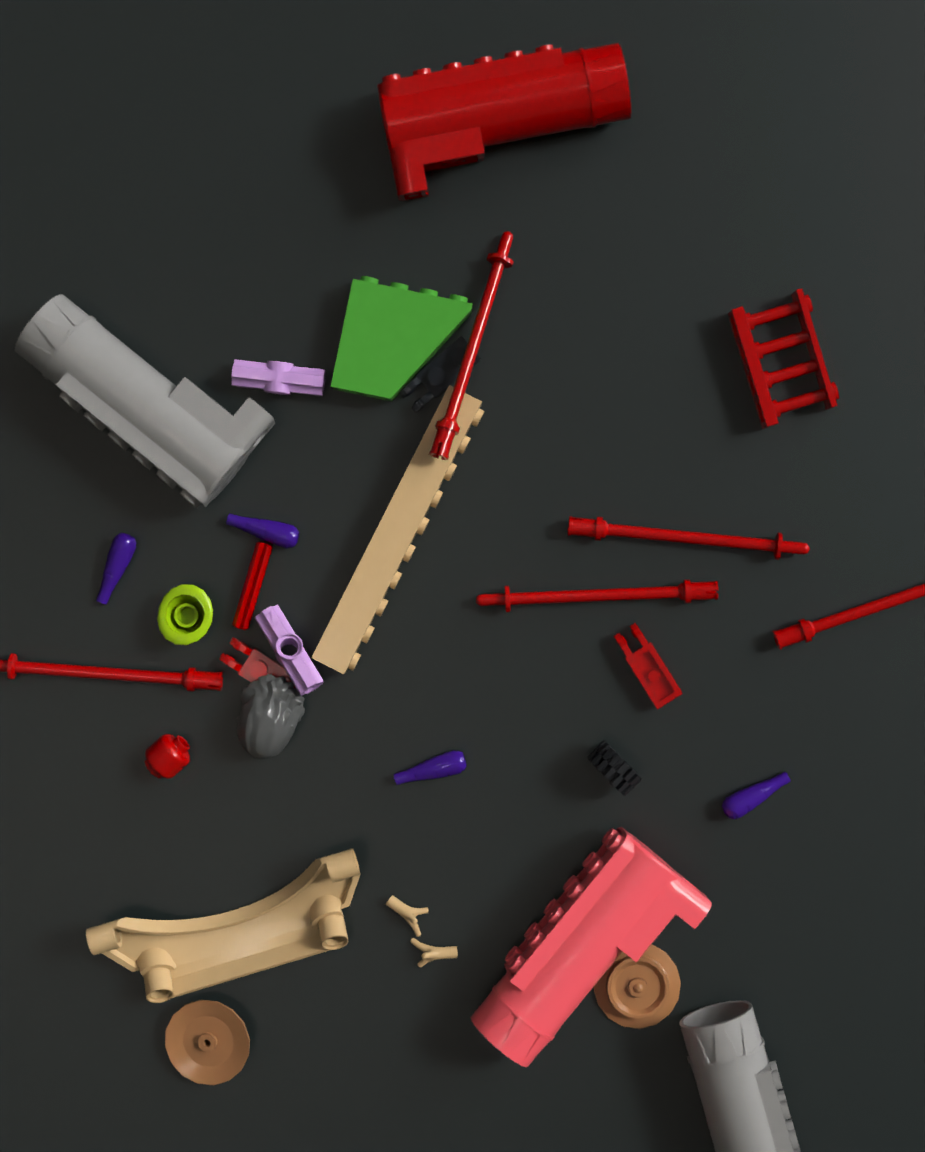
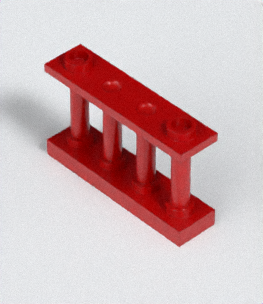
(762, 381)

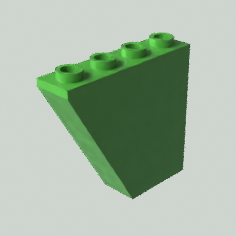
(392, 336)

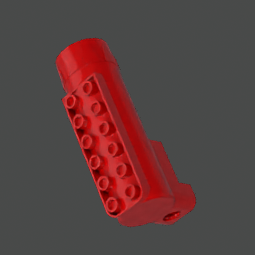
(456, 112)

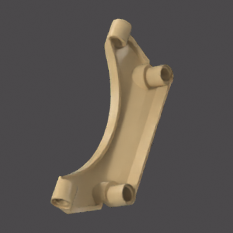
(218, 948)

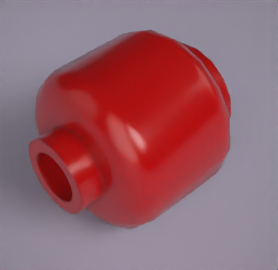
(167, 756)

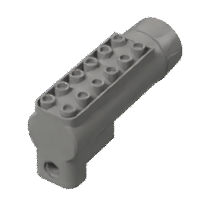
(165, 424)
(737, 1080)

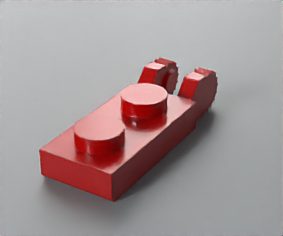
(256, 665)
(649, 669)

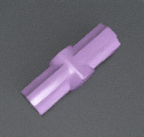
(278, 377)
(298, 666)

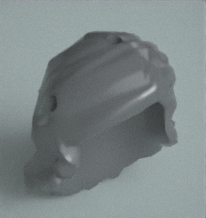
(268, 716)

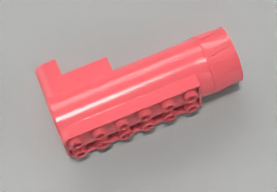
(607, 909)

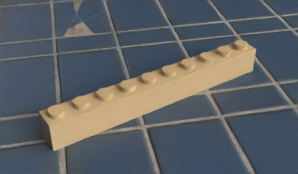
(393, 541)

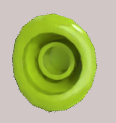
(185, 614)

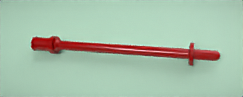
(447, 426)
(600, 529)
(684, 591)
(806, 630)
(189, 679)

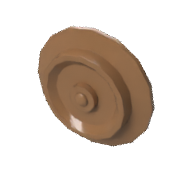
(639, 991)
(207, 1042)

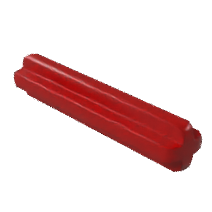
(252, 586)

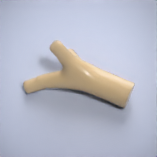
(407, 912)
(434, 953)

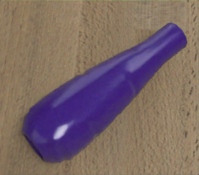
(274, 532)
(118, 559)
(440, 766)
(749, 798)

